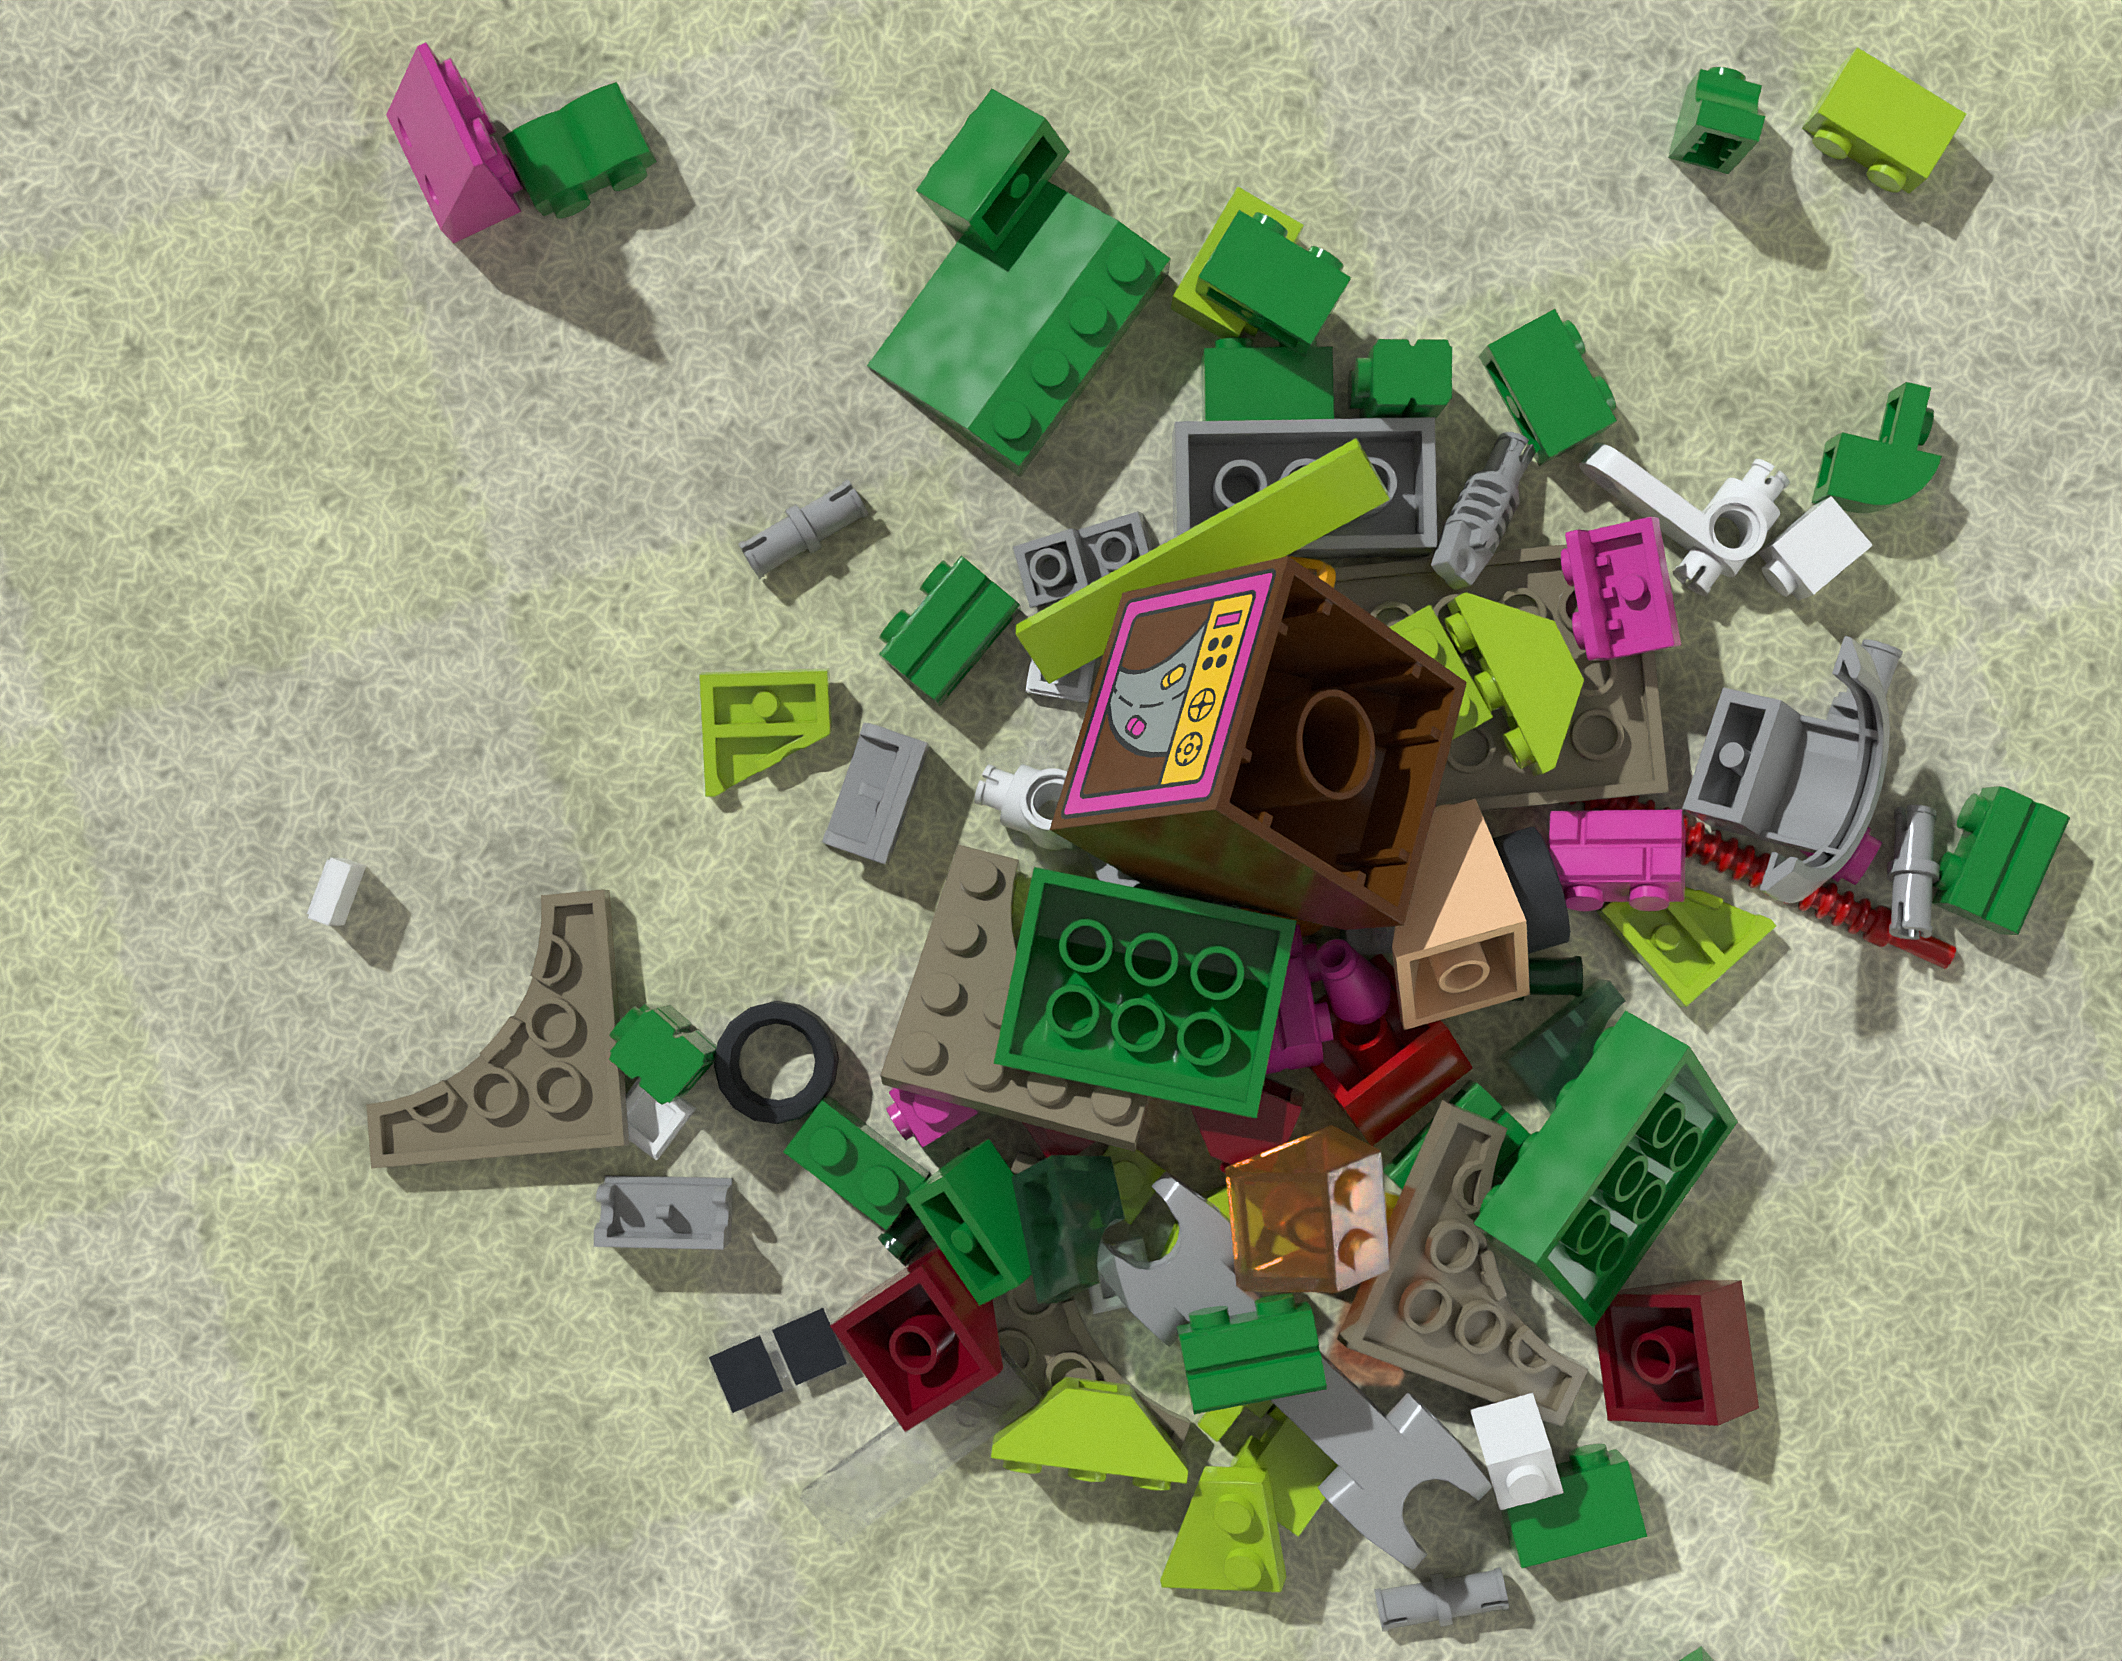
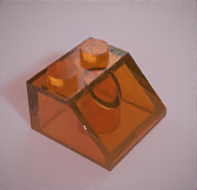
(1309, 1215)

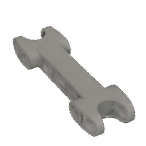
(1375, 1452)

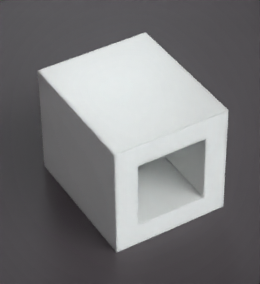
(1812, 550)
(1516, 1451)

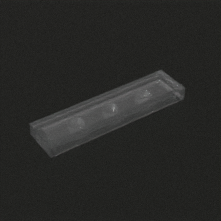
(903, 1462)

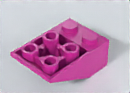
(450, 147)

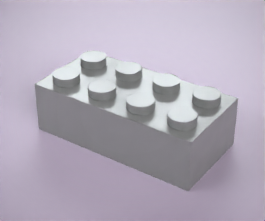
(1231, 460)

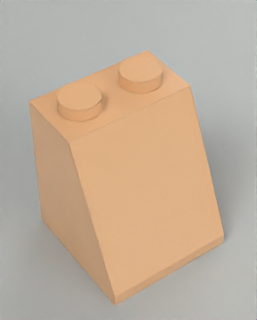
(1462, 926)

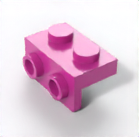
(1620, 590)

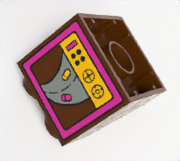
(1262, 748)

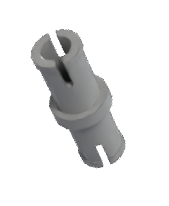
(803, 529)
(1913, 872)
(1441, 1599)

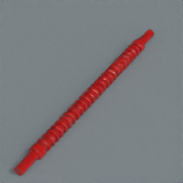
(1825, 900)

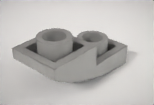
(1075, 558)

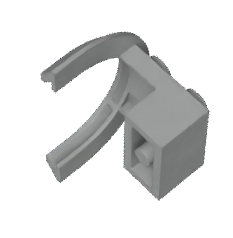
(1796, 776)

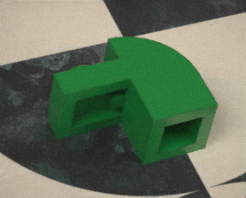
(1877, 474)

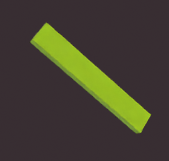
(1250, 532)

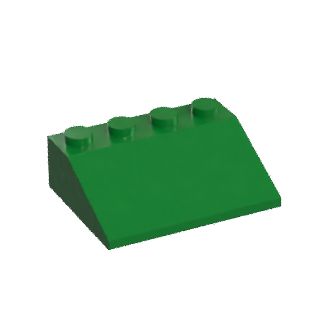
(1020, 332)
(1145, 992)
(1608, 1166)

